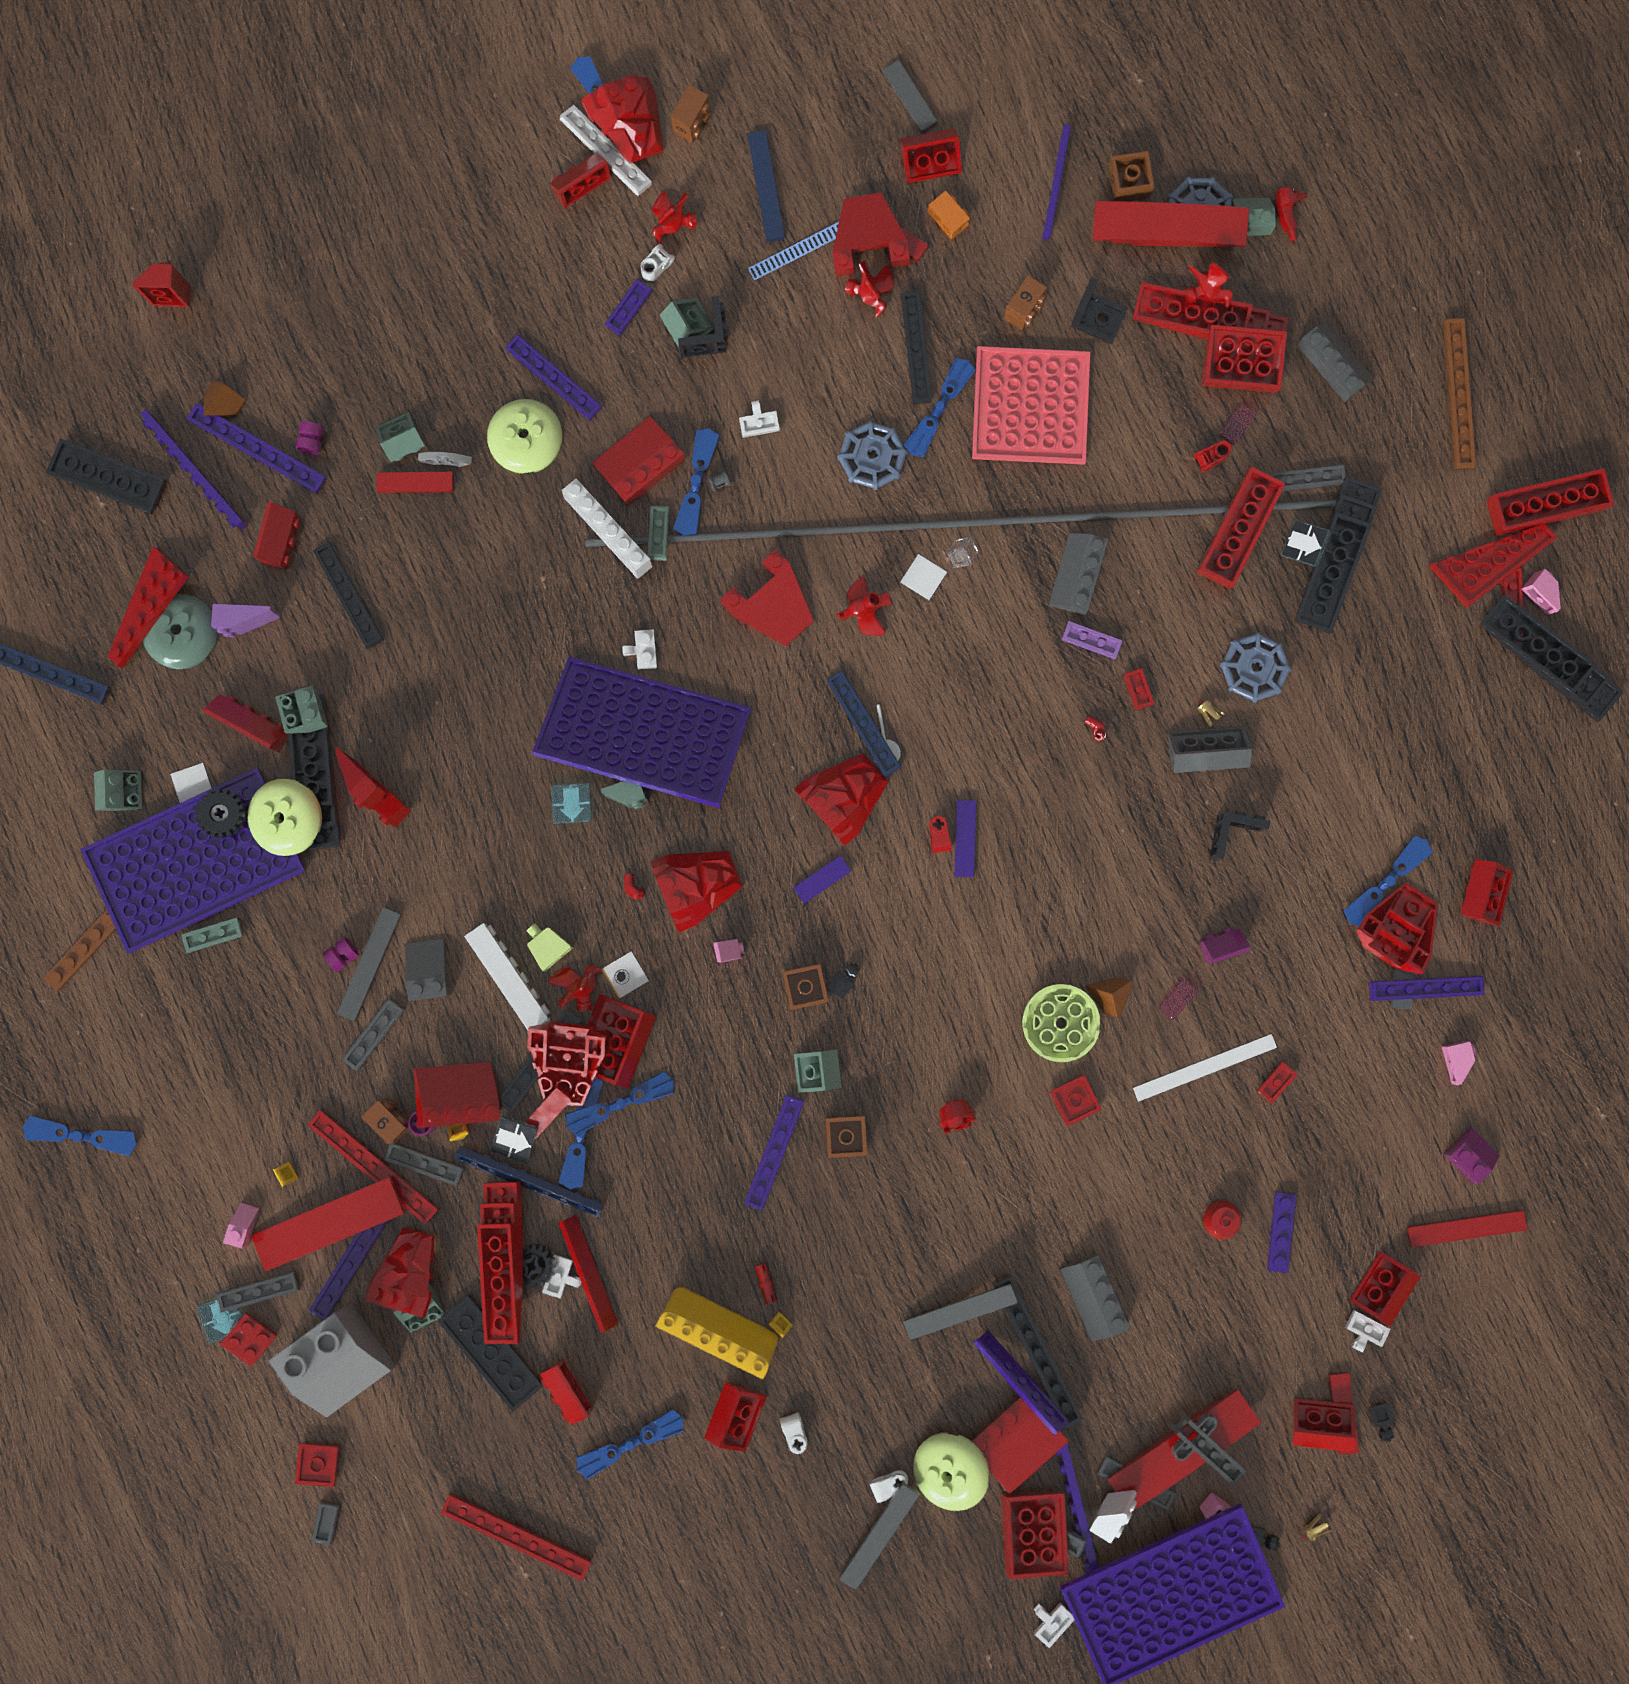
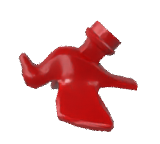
(671, 216)
(1209, 285)
(872, 287)
(864, 608)
(576, 986)

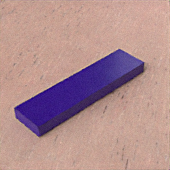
(965, 838)

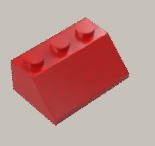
(931, 155)
(580, 179)
(163, 286)
(277, 536)
(1487, 892)
(1385, 1288)
(566, 1392)
(735, 1417)
(1323, 1425)

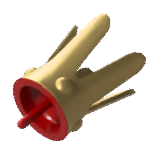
(1208, 707)
(1311, 1532)

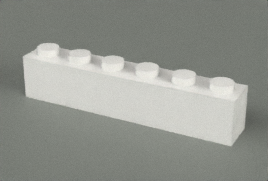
(607, 528)
(507, 977)

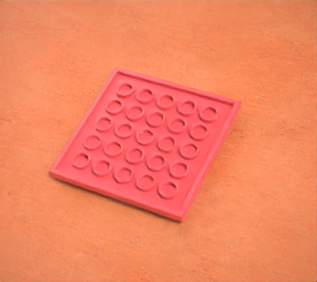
(1031, 405)

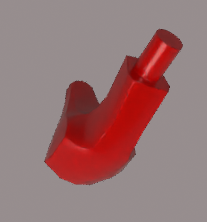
(1284, 200)

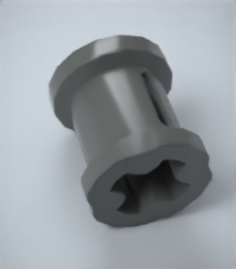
(718, 481)

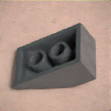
(426, 970)

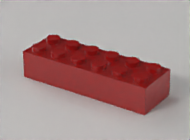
(1550, 502)
(1240, 527)

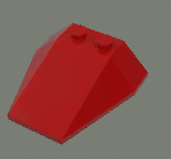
(1401, 929)

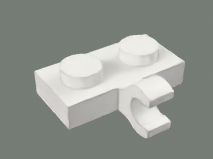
(759, 423)
(644, 649)
(561, 1277)
(1367, 1330)
(1053, 1623)

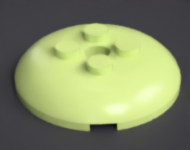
(526, 453)
(300, 812)
(1080, 1027)
(959, 1457)

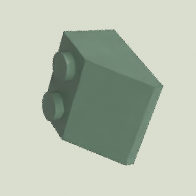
(1261, 215)
(686, 319)
(399, 437)
(626, 794)
(817, 1071)

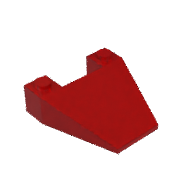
(864, 226)
(775, 608)
(370, 792)

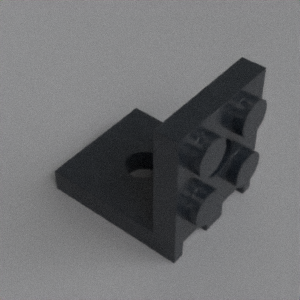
(1090, 308)
(709, 343)
(1222, 828)

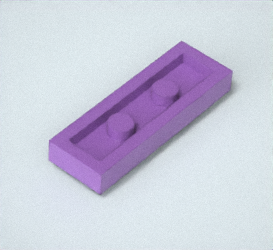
(1091, 640)

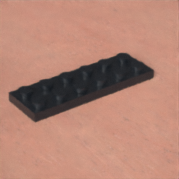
(106, 476)
(496, 1362)

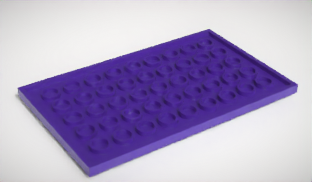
(642, 732)
(174, 874)
(1172, 1595)

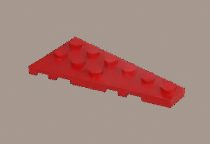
(1486, 566)
(152, 595)

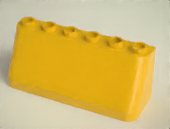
(719, 1331)

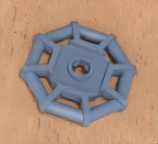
(1200, 196)
(875, 465)
(1266, 663)

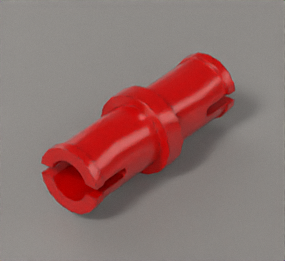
(765, 1283)

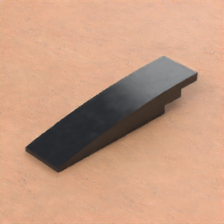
(1349, 531)
(1552, 658)
(313, 768)

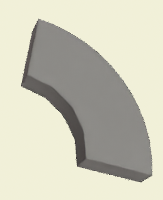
(444, 458)

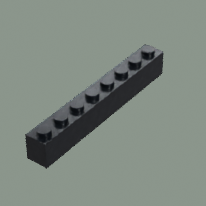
(1040, 1356)

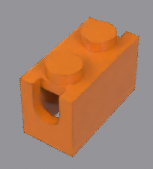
(949, 214)

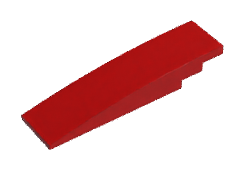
(1170, 224)
(1171, 310)
(327, 1224)
(501, 1262)
(1158, 1467)

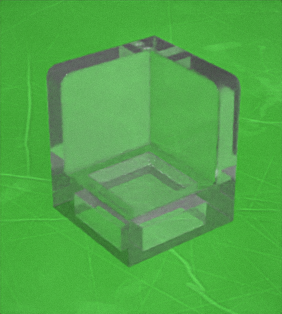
(962, 552)

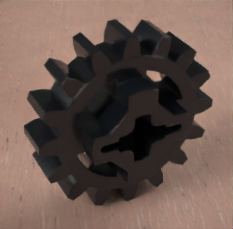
(538, 1264)

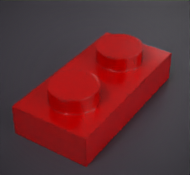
(1138, 689)
(1276, 1082)

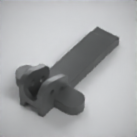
(1205, 1447)

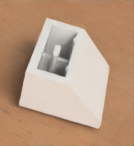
(1114, 1514)

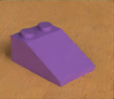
(240, 618)

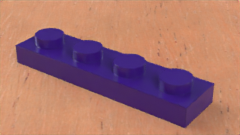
(1281, 1232)

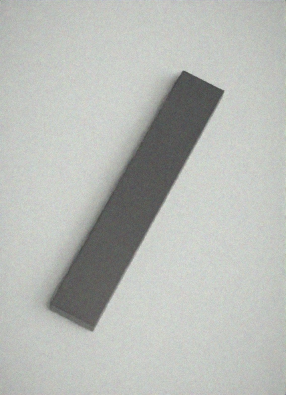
(369, 964)
(961, 1311)
(879, 1535)

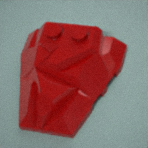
(628, 115)
(844, 795)
(695, 884)
(566, 1057)
(404, 1274)

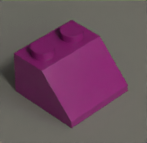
(1224, 946)
(1472, 1156)

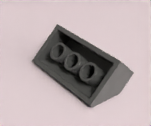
(1335, 361)
(1078, 573)
(1209, 749)
(1094, 1298)

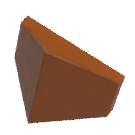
(222, 400)
(1111, 995)

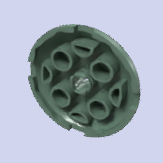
(194, 640)

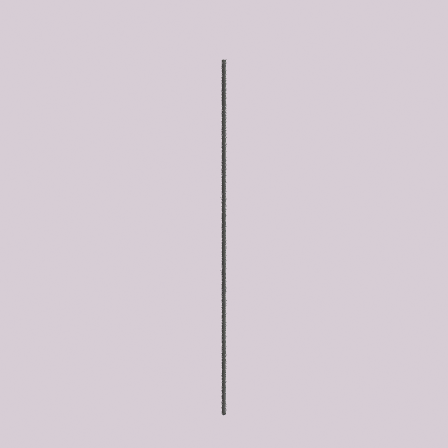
(964, 522)

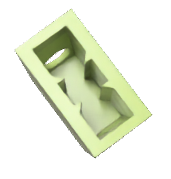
(547, 946)

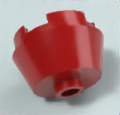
(956, 1116)
(1222, 1220)

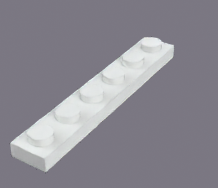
(600, 144)

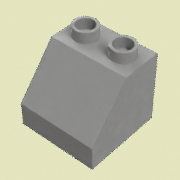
(333, 1362)

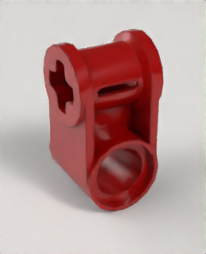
(1210, 457)
(940, 838)

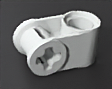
(658, 260)
(794, 1429)
(886, 1486)

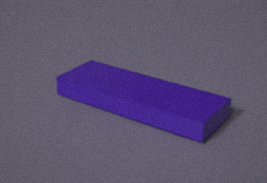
(628, 307)
(822, 879)

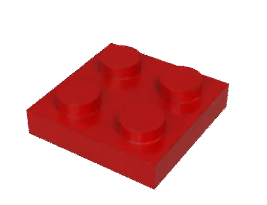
(1075, 1100)
(248, 1339)
(317, 1464)

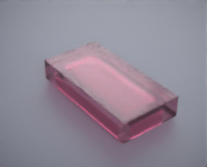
(1237, 424)
(1178, 999)

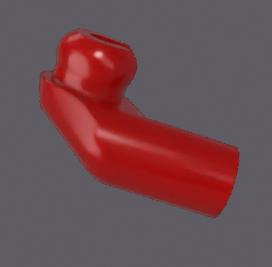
(1097, 726)
(631, 889)

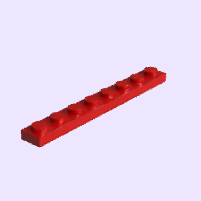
(371, 1165)
(516, 1537)

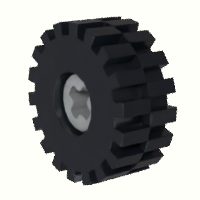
(232, 818)

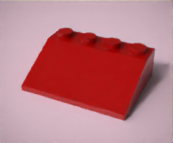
(1244, 359)
(639, 461)
(626, 1036)
(456, 1095)
(1017, 1445)
(1034, 1534)

